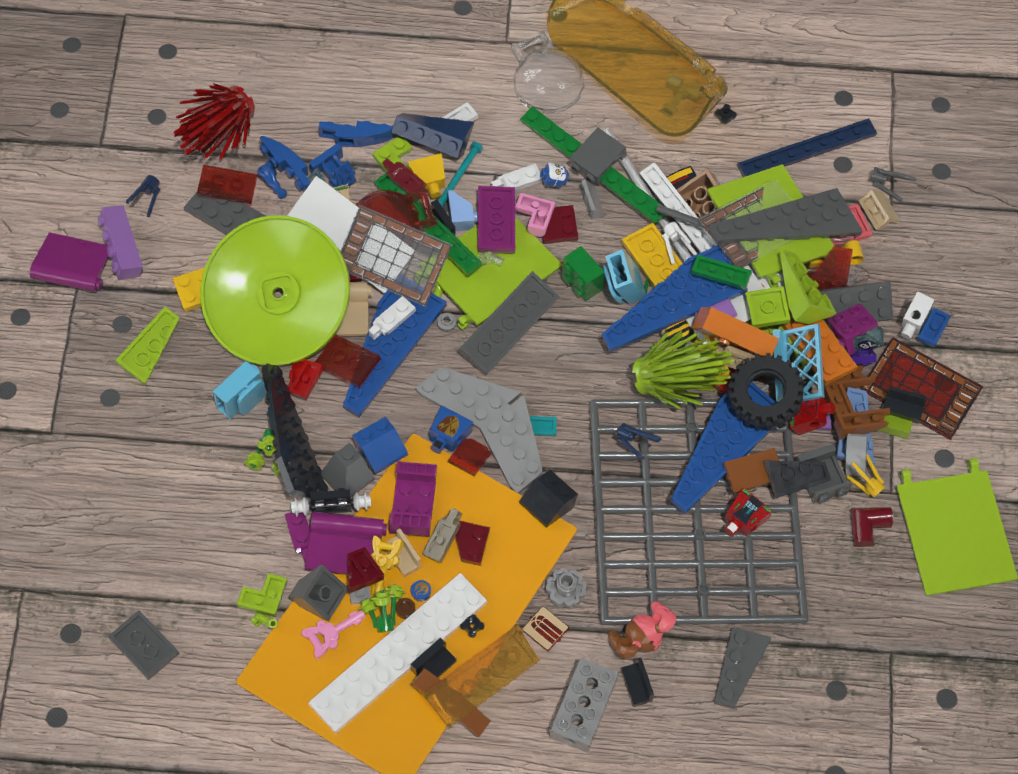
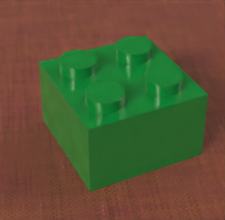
(582, 273)

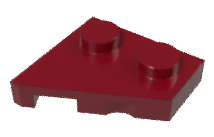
(472, 542)
(362, 570)

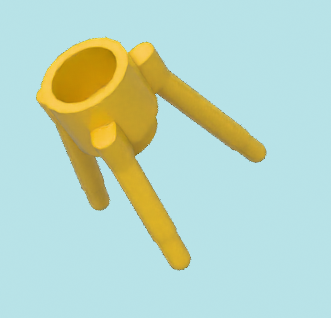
(873, 485)

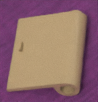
(356, 318)

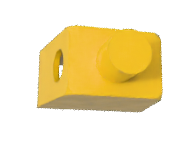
(431, 171)

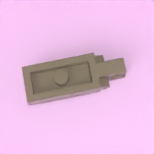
(443, 536)

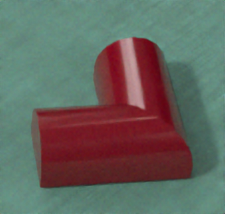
(865, 520)

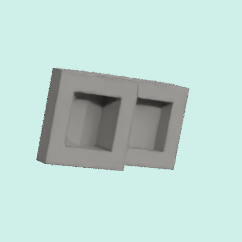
(856, 452)

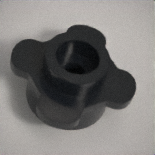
(725, 118)
(472, 630)

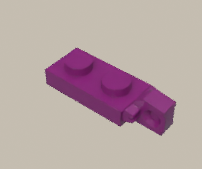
(299, 532)

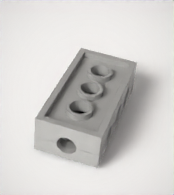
(597, 699)

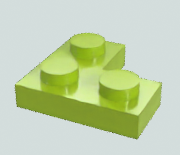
(393, 151)
(264, 601)

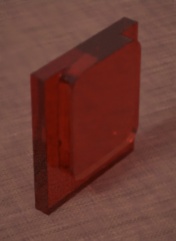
(470, 456)

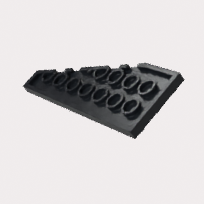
(294, 454)

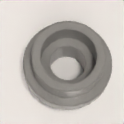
(446, 326)

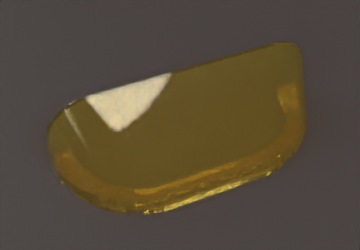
(638, 62)

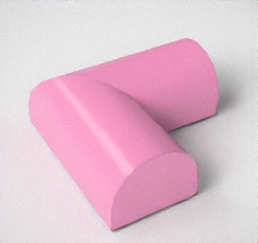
(540, 212)

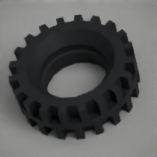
(766, 415)

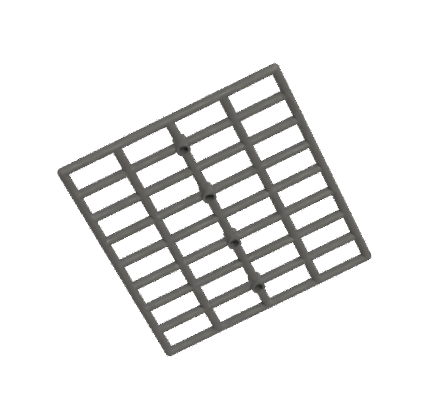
(697, 536)

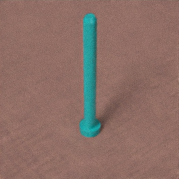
(475, 148)

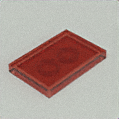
(227, 184)
(348, 361)

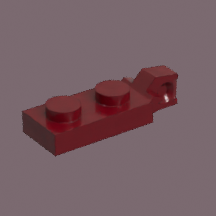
(403, 176)

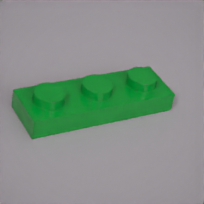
(721, 272)

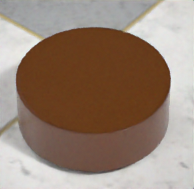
(405, 608)

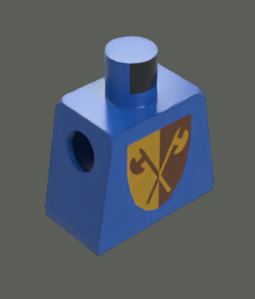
(449, 430)

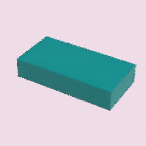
(543, 425)

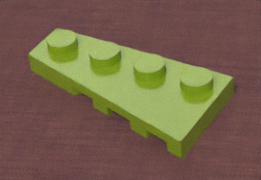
(146, 349)

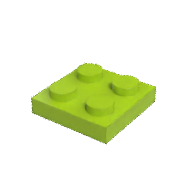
(768, 307)

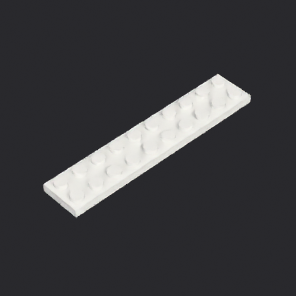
(394, 654)

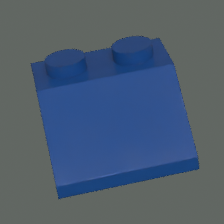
(379, 445)

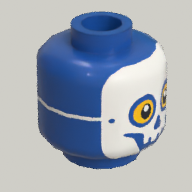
(554, 175)

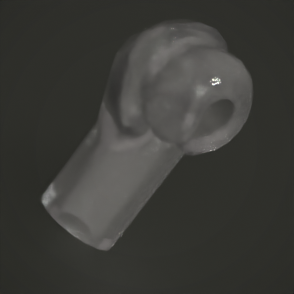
(490, 257)

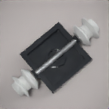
(331, 502)

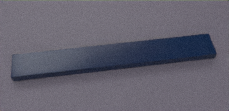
(809, 148)

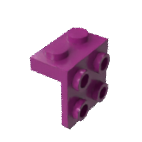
(850, 325)

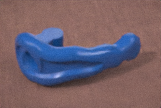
(268, 173)

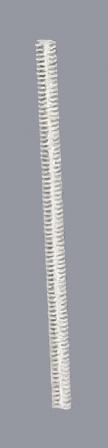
(638, 181)

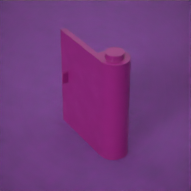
(70, 262)
(336, 536)

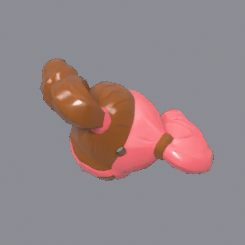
(642, 630)

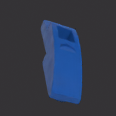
(362, 135)
(286, 160)

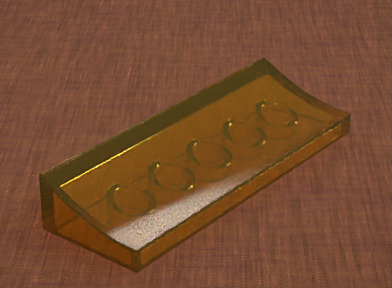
(482, 677)

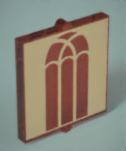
(545, 628)

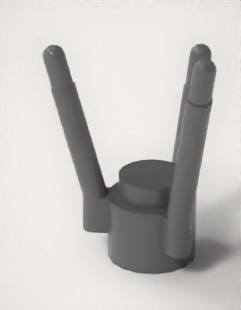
(880, 176)

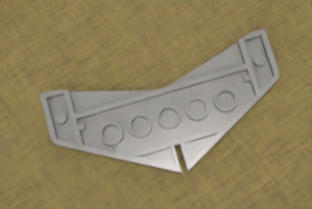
(503, 426)

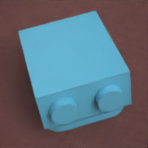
(623, 278)
(240, 391)

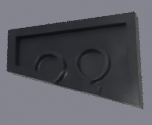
(795, 475)

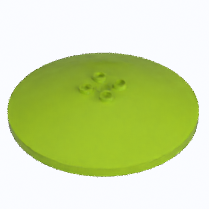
(249, 269)

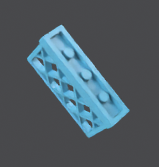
(783, 350)

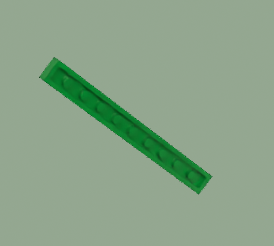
(611, 179)

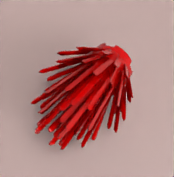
(216, 119)

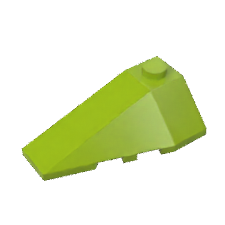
(802, 293)

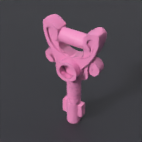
(330, 633)

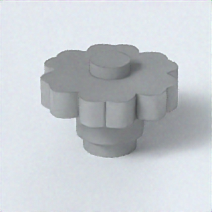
(566, 588)

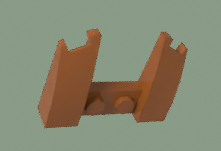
(845, 417)

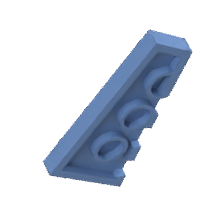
(859, 403)

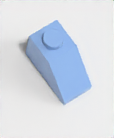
(461, 212)

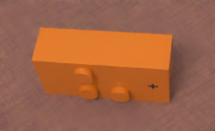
(734, 332)

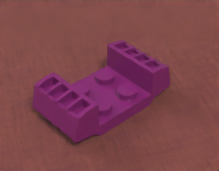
(414, 498)

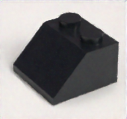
(549, 498)

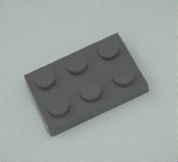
(143, 645)

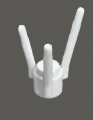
(674, 233)

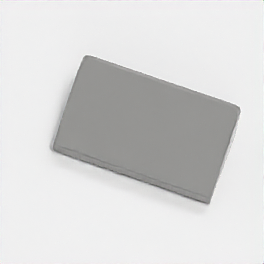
(591, 199)

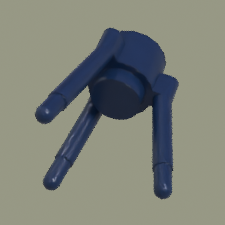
(149, 186)
(628, 433)

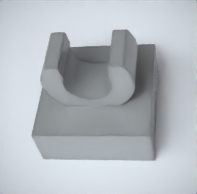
(360, 595)

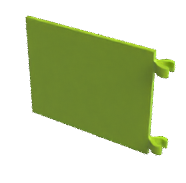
(805, 249)
(491, 284)
(956, 531)

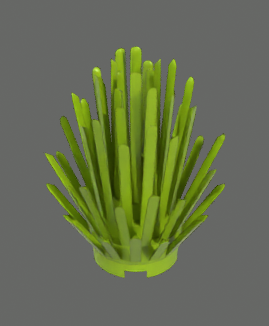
(674, 371)

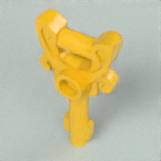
(385, 561)

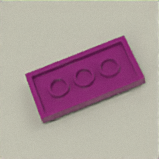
(496, 219)

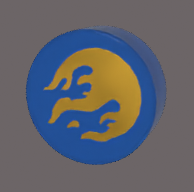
(421, 590)

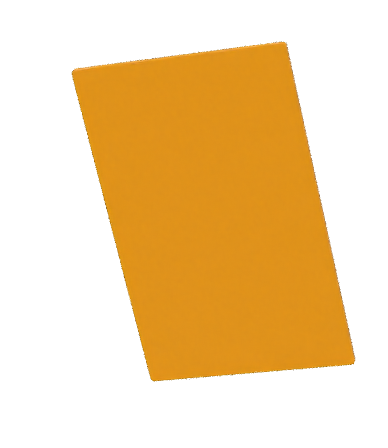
(401, 725)

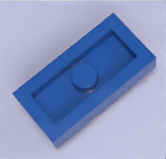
(934, 327)

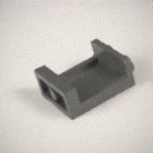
(597, 156)
(837, 486)

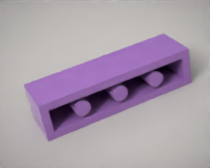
(120, 242)

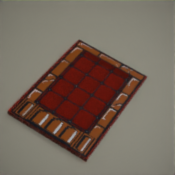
(946, 390)

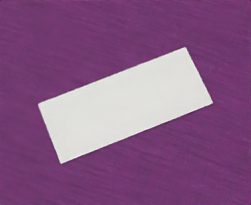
(327, 211)

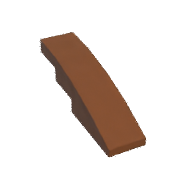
(475, 722)

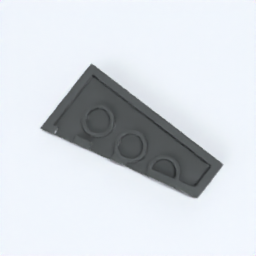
(741, 660)

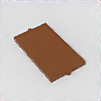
(749, 470)

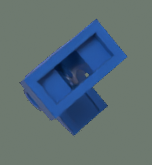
(330, 163)

